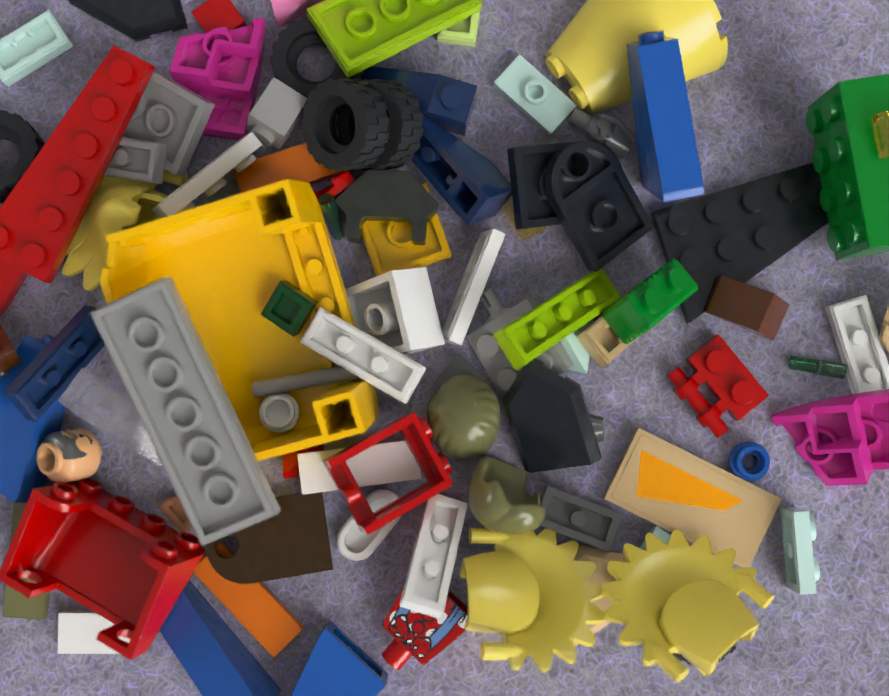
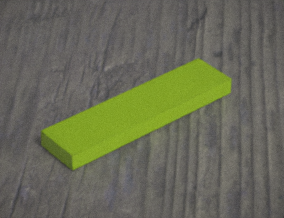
(556, 318)

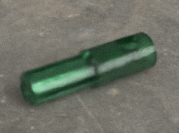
(332, 216)
(818, 367)

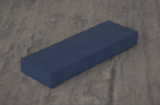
(56, 366)

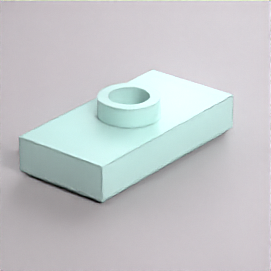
(31, 47)
(534, 95)

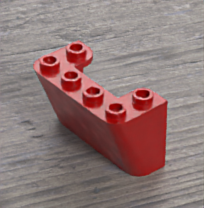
(103, 557)

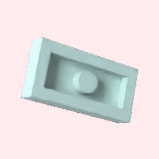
(800, 565)

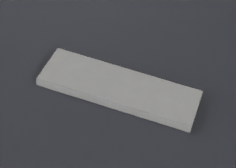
(185, 410)

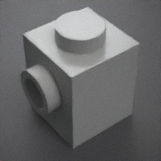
(275, 114)

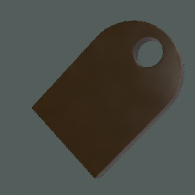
(279, 546)

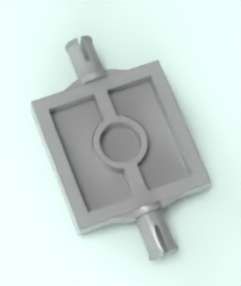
(491, 354)

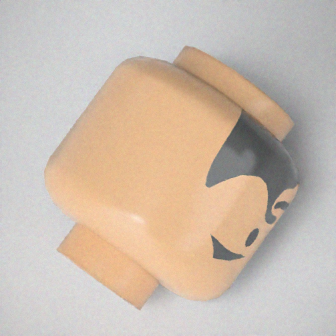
(69, 455)

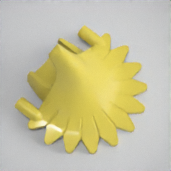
(114, 208)
(530, 597)
(682, 602)

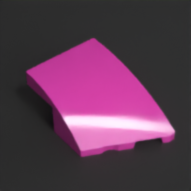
(225, 71)
(841, 435)

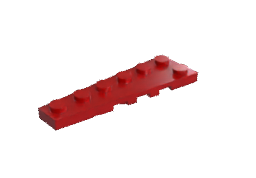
(64, 176)

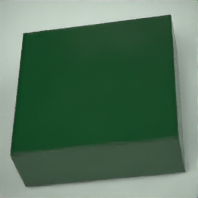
(289, 307)

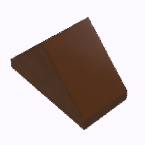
(746, 307)

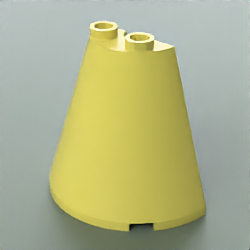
(594, 47)

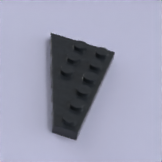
(740, 229)

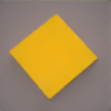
(392, 245)

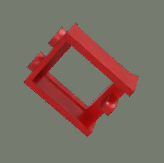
(432, 464)

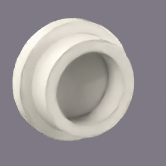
(279, 412)

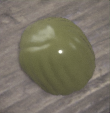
(464, 417)
(501, 499)

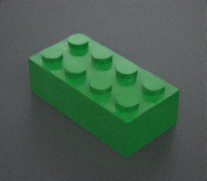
(850, 166)

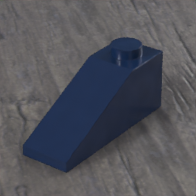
(440, 98)
(461, 174)

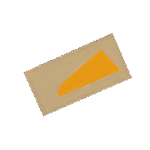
(691, 496)

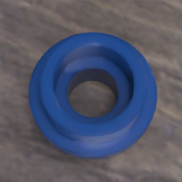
(760, 465)

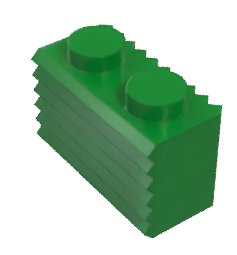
(650, 301)

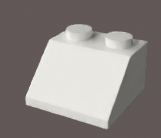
(398, 310)

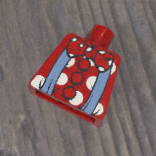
(422, 634)

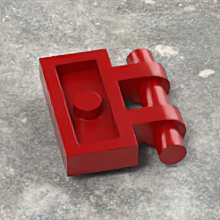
(727, 380)

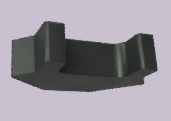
(387, 197)

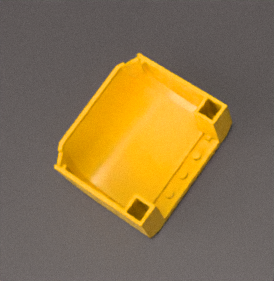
(226, 269)

